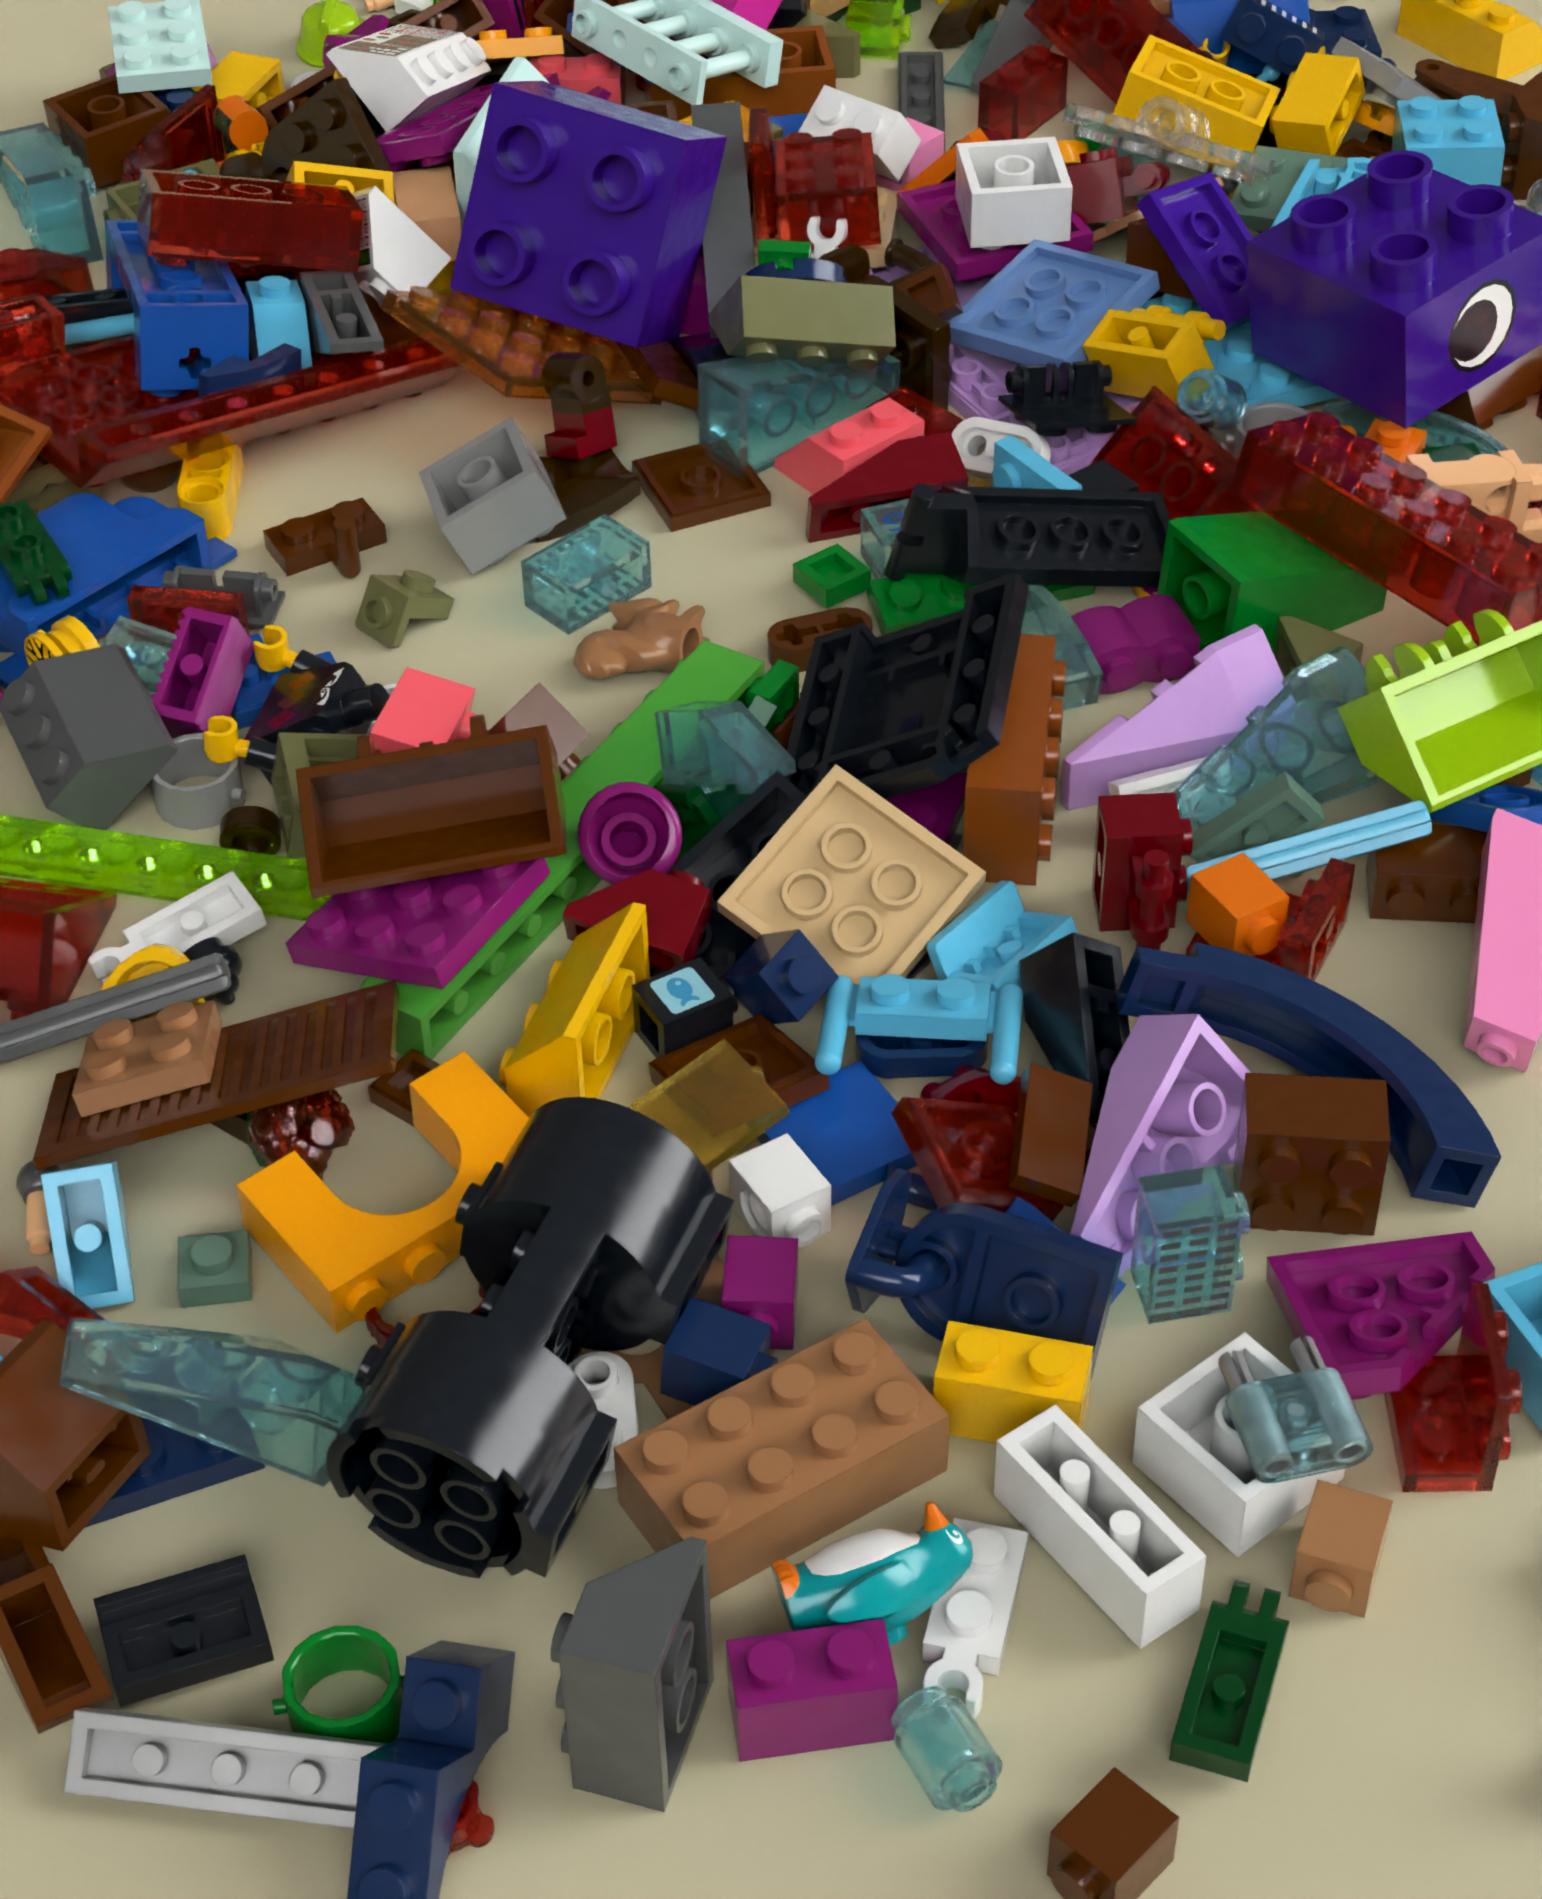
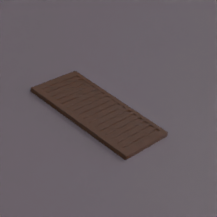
(253, 1069)

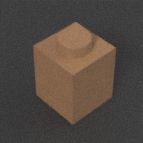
(1340, 1549)

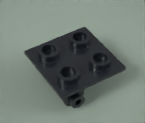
(1064, 398)

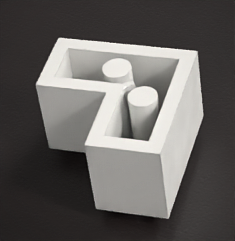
(891, 134)

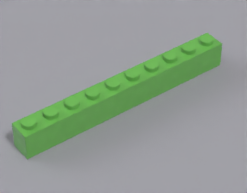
(630, 754)

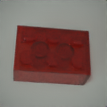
(828, 180)

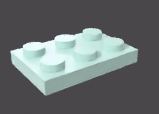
(159, 45)

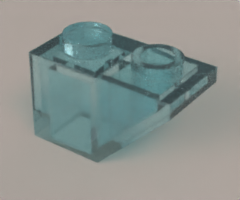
(718, 746)

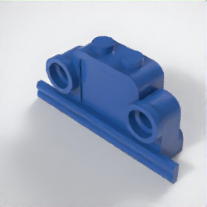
(107, 555)

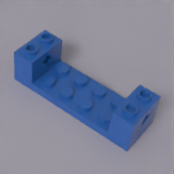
(176, 312)

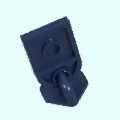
(980, 1268)

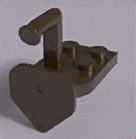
(322, 130)
(919, 333)

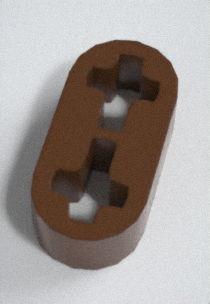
(794, 637)

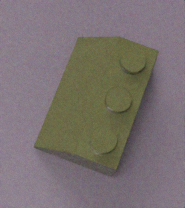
(806, 321)

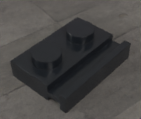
(183, 1630)

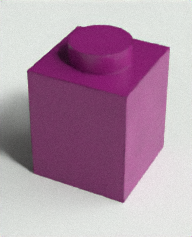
(763, 1283)

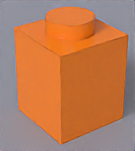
(1237, 906)

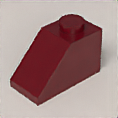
(675, 910)

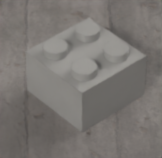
(492, 496)

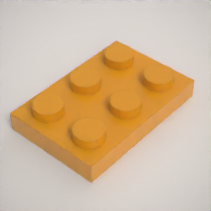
(535, 43)

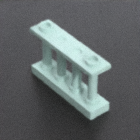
(677, 65)

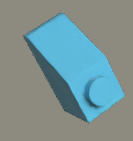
(277, 317)
(90, 1233)

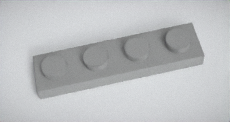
(215, 1766)

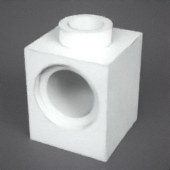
(780, 1192)

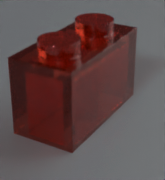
(1023, 93)

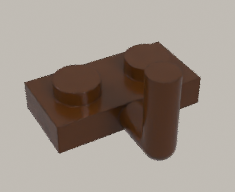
(326, 537)

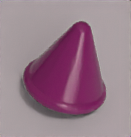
(629, 831)

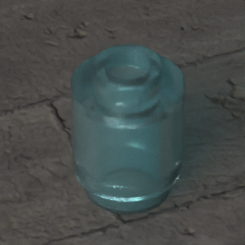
(1212, 399)
(946, 1750)

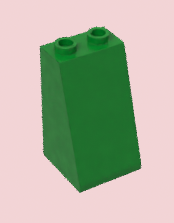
(1253, 571)

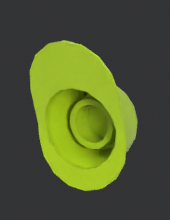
(320, 20)

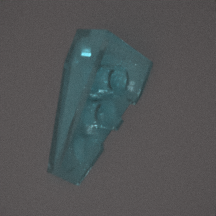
(1291, 734)
(218, 1387)

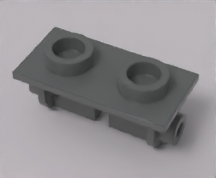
(259, 591)

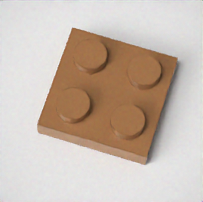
(147, 1057)

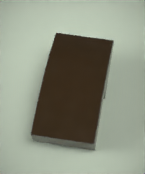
(960, 21)

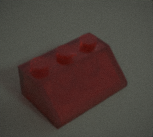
(1175, 457)

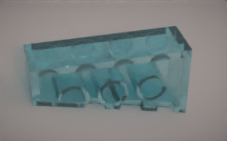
(49, 191)
(767, 408)

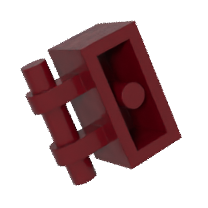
(1109, 185)
(1140, 865)

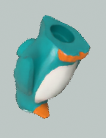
(875, 1576)

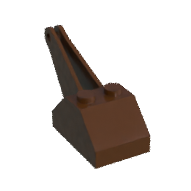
(1517, 110)

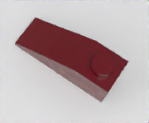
(883, 480)

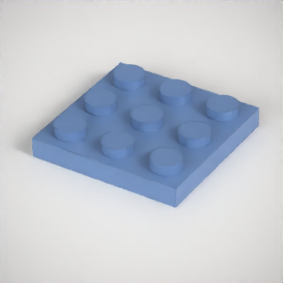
(1049, 304)

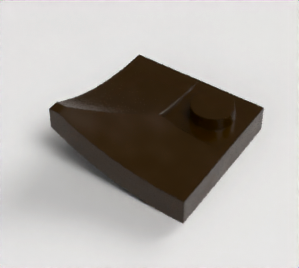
(589, 489)

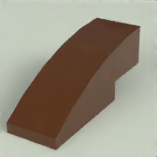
(44, 1639)

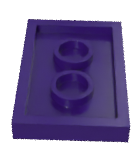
(1204, 244)

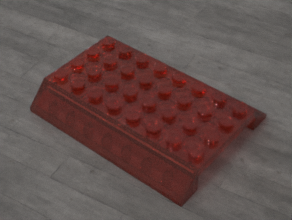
(116, 430)

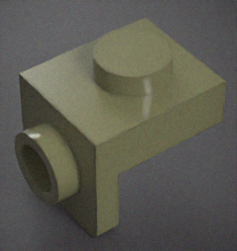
(396, 599)

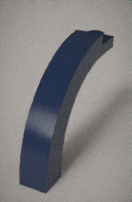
(1432, 1124)

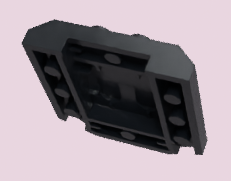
(912, 701)

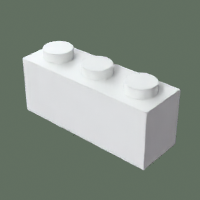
(1099, 1526)

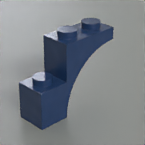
(417, 1784)

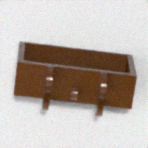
(431, 809)

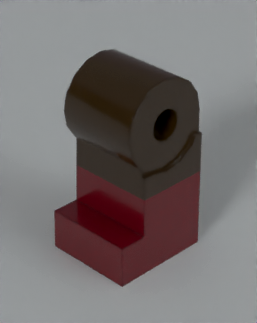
(579, 406)

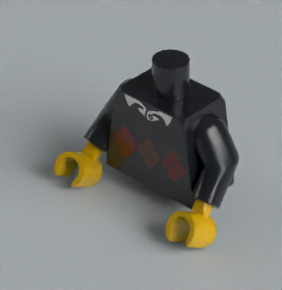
(306, 700)

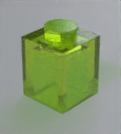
(881, 27)

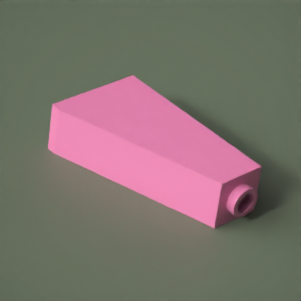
(1507, 946)

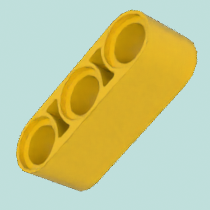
(211, 488)

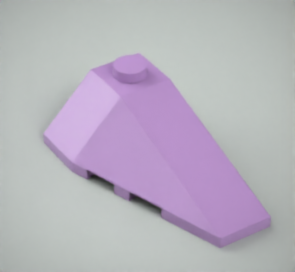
(1180, 721)
(1163, 1111)

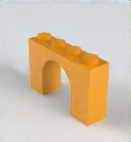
(361, 1259)

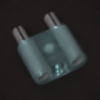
(1296, 1420)

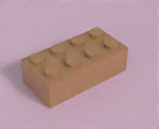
(785, 1456)

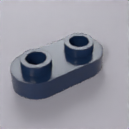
(918, 1057)

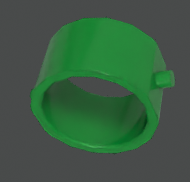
(336, 1651)

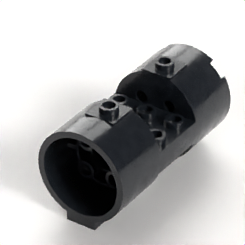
(474, 1425)

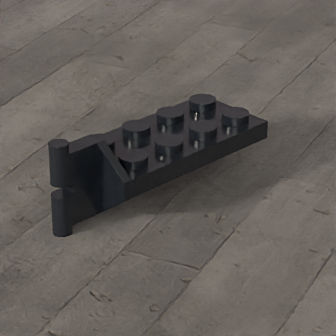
(1034, 532)

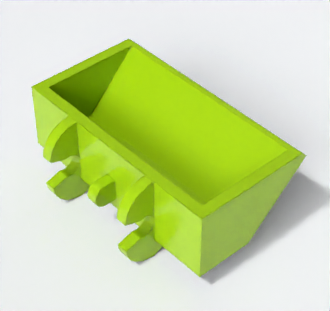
(1456, 712)

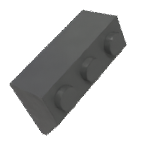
(86, 733)
(636, 1674)

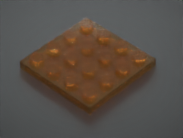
(506, 344)

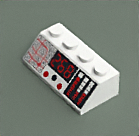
(409, 70)

